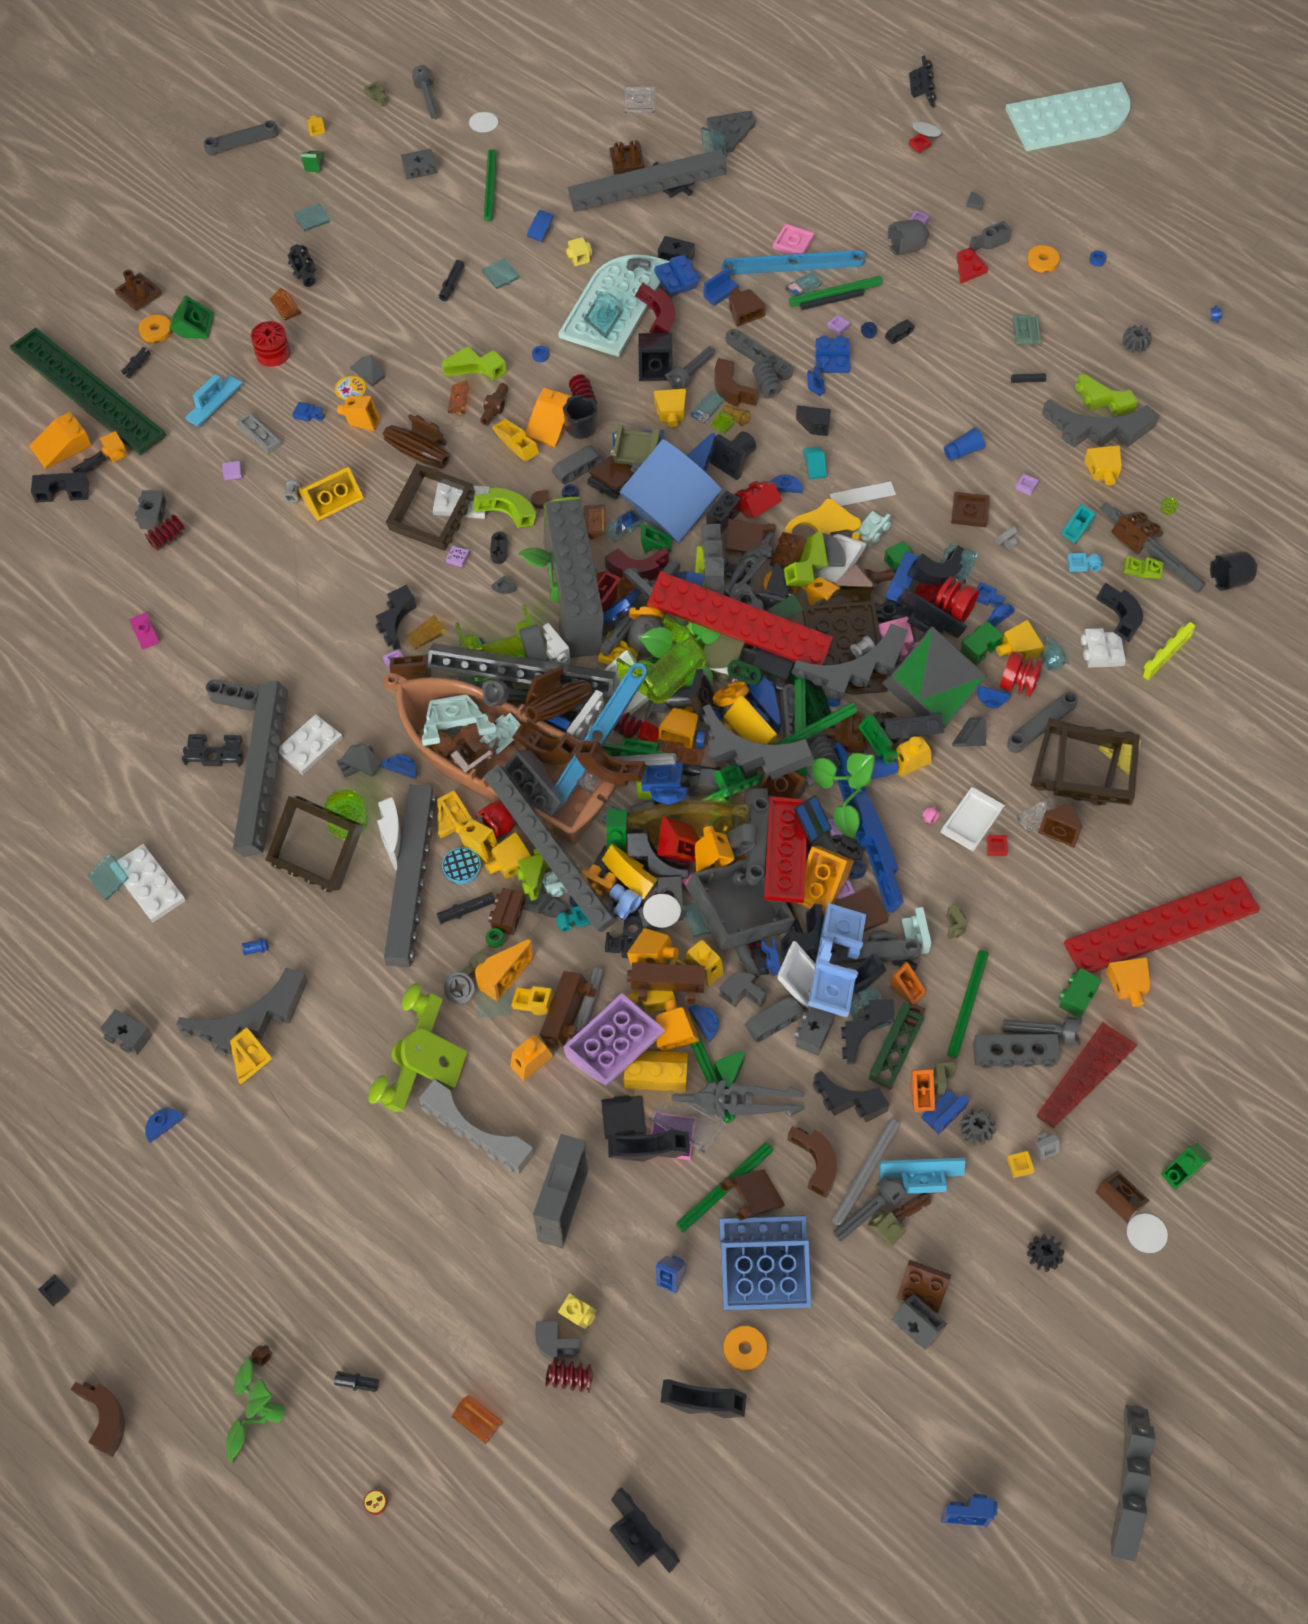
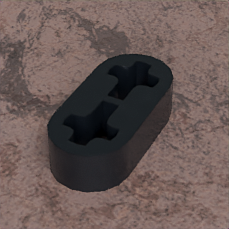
(899, 331)
(495, 547)
(847, 847)

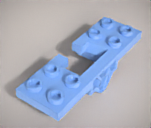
(831, 983)

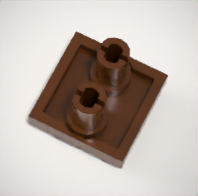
(626, 157)
(137, 290)
(788, 550)
(925, 1283)

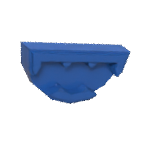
(787, 483)
(1001, 613)
(991, 697)
(401, 764)
(669, 795)
(706, 1020)
(161, 1122)

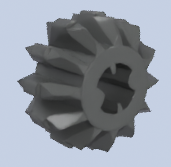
(1137, 338)
(980, 1120)

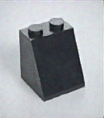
(654, 356)

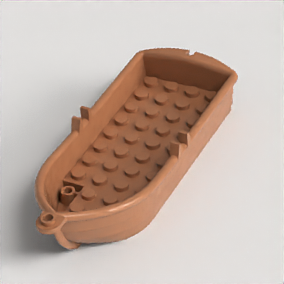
(413, 703)

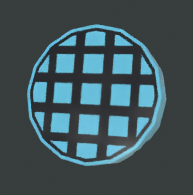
(461, 865)

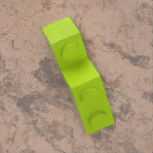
(468, 362)
(1098, 396)
(811, 560)
(532, 872)

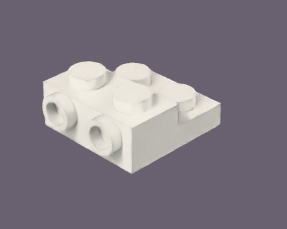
(554, 646)
(1102, 648)

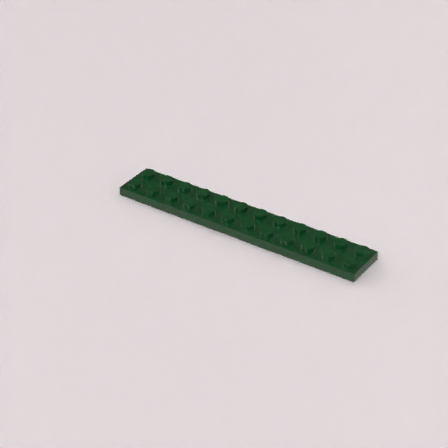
(88, 391)

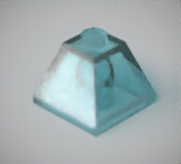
(604, 313)

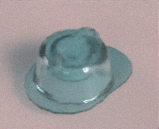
(1053, 654)

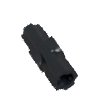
(895, 612)

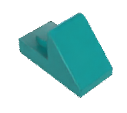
(815, 462)
(1080, 521)

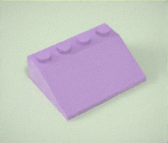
(612, 1040)

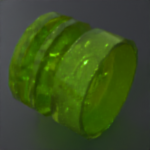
(349, 805)

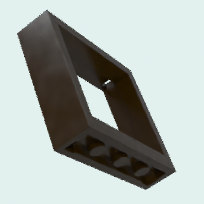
(407, 495)
(1054, 727)
(1091, 792)
(354, 831)

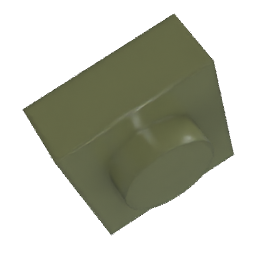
(958, 920)
(941, 1071)
(887, 1226)

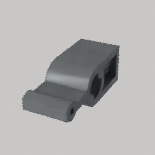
(992, 237)

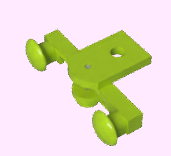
(419, 1054)

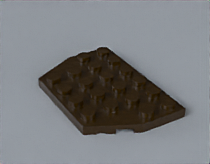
(847, 618)

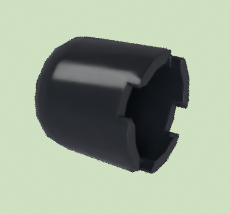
(580, 416)
(1233, 570)

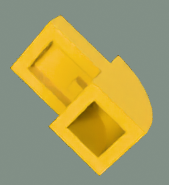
(534, 1000)

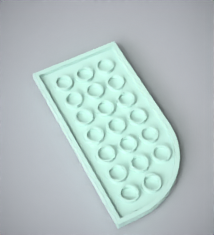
(1070, 116)
(623, 284)

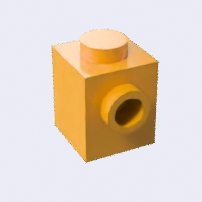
(113, 447)

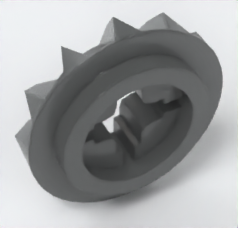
(451, 983)

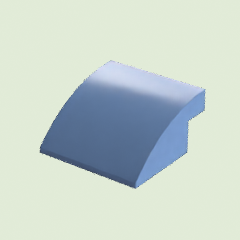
(670, 491)
(765, 1262)

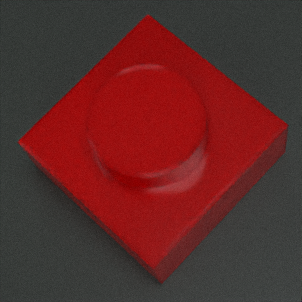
(920, 143)
(648, 732)
(997, 845)

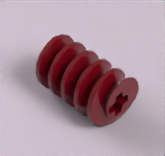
(581, 386)
(164, 532)
(627, 726)
(569, 1375)

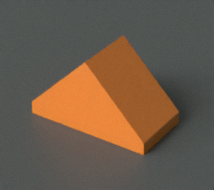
(907, 984)
(922, 1090)

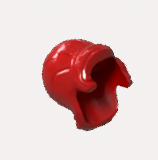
(497, 818)

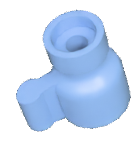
(628, 900)

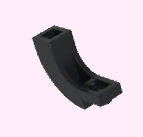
(934, 573)
(1125, 607)
(807, 941)

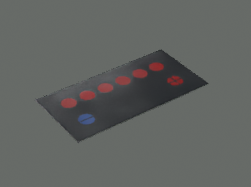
(759, 957)

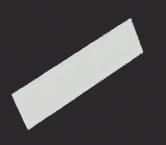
(863, 494)

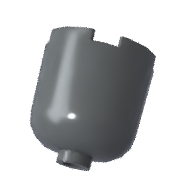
(907, 236)
(638, 628)

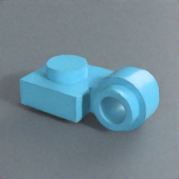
(1078, 562)

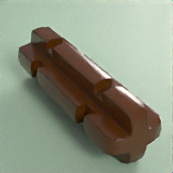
(912, 1207)

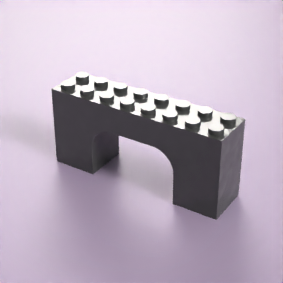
(575, 577)

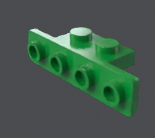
(632, 747)
(732, 781)

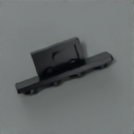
(922, 82)
(926, 615)
(638, 1534)

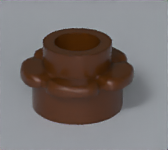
(261, 1355)

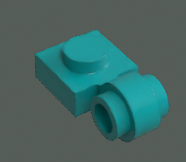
(566, 921)

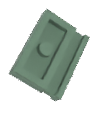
(1026, 329)

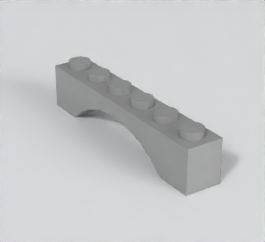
(509, 1150)

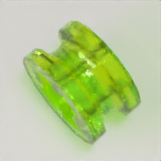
(1169, 511)

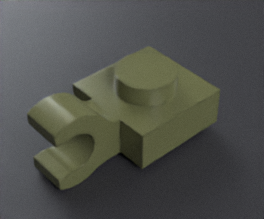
(375, 91)
(474, 962)

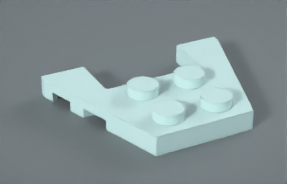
(451, 713)

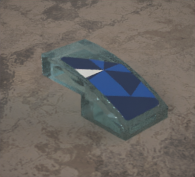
(621, 525)

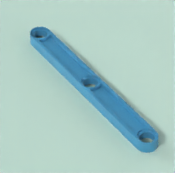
(805, 261)
(605, 724)

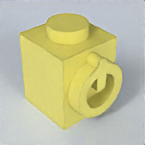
(579, 251)
(577, 1311)

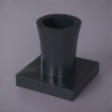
(730, 455)
(695, 696)

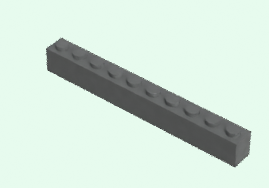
(647, 180)
(513, 667)
(260, 769)
(550, 848)
(409, 876)

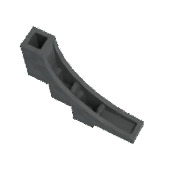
(1100, 430)
(712, 556)
(836, 677)
(774, 759)
(276, 1005)
(1134, 1483)

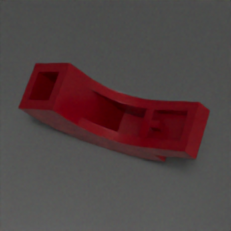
(661, 305)
(648, 568)

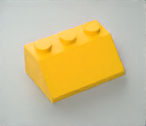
(331, 493)
(748, 724)
(657, 1071)

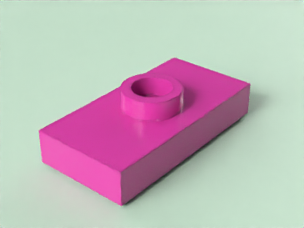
(144, 631)

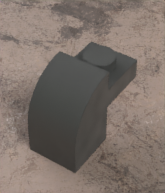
(703, 783)
(742, 985)
(549, 1343)

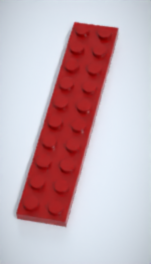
(738, 620)
(1162, 925)

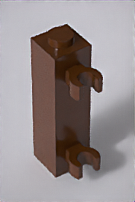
(666, 978)
(564, 1008)

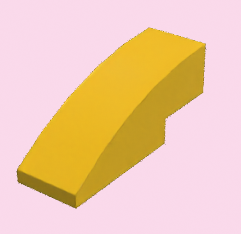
(516, 439)
(629, 871)

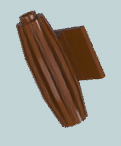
(419, 442)
(550, 698)

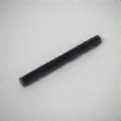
(832, 299)

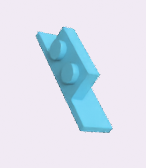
(211, 397)
(923, 1174)

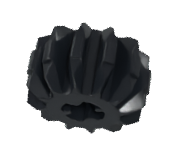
(1037, 1249)

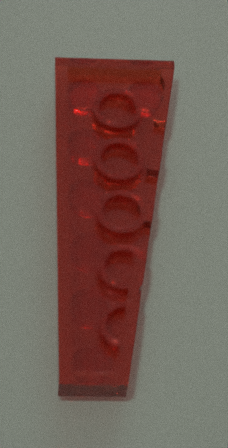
(1096, 1061)

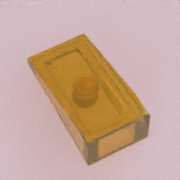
(426, 632)

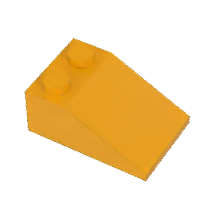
(547, 418)
(60, 441)
(824, 876)
(503, 969)

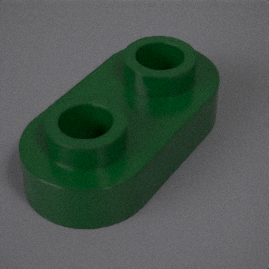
(746, 672)

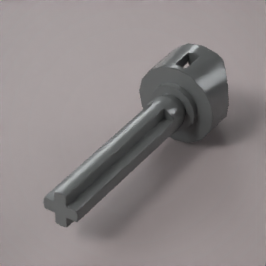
(424, 81)
(679, 376)
(497, 693)
(1067, 1030)
(887, 1193)

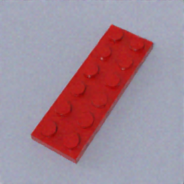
(785, 852)

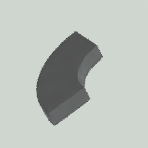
(834, 551)

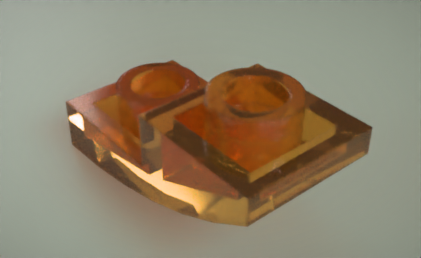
(445, 746)
(684, 754)

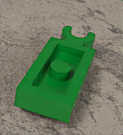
(878, 739)

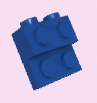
(677, 275)
(832, 354)
(976, 1511)

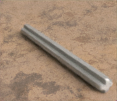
(865, 1172)

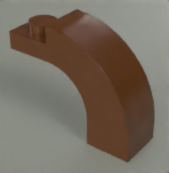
(729, 389)
(545, 748)
(607, 768)
(824, 1157)
(111, 1416)

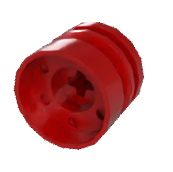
(270, 343)
(959, 601)
(1021, 674)

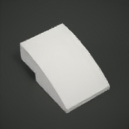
(390, 829)

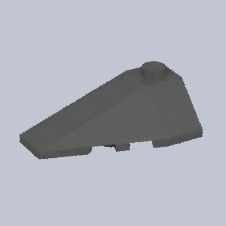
(534, 781)

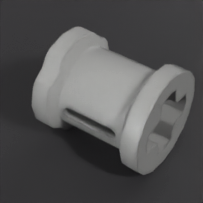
(291, 490)
(862, 647)

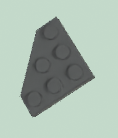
(733, 126)

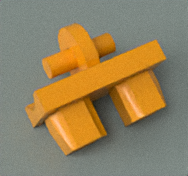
(599, 884)

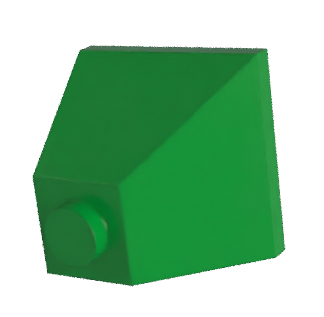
(191, 319)

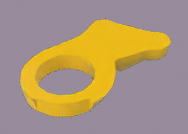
(826, 519)

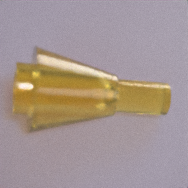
(741, 416)

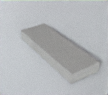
(259, 433)

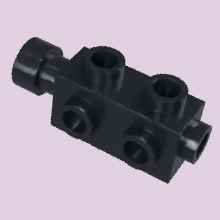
(302, 264)

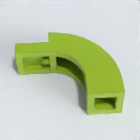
(508, 502)

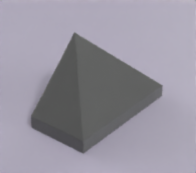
(368, 370)
(972, 733)
(362, 759)

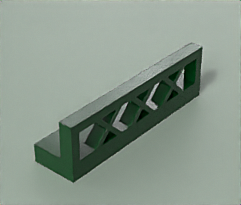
(814, 708)
(889, 1042)

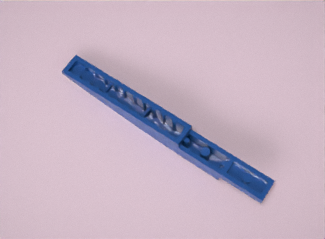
(872, 836)

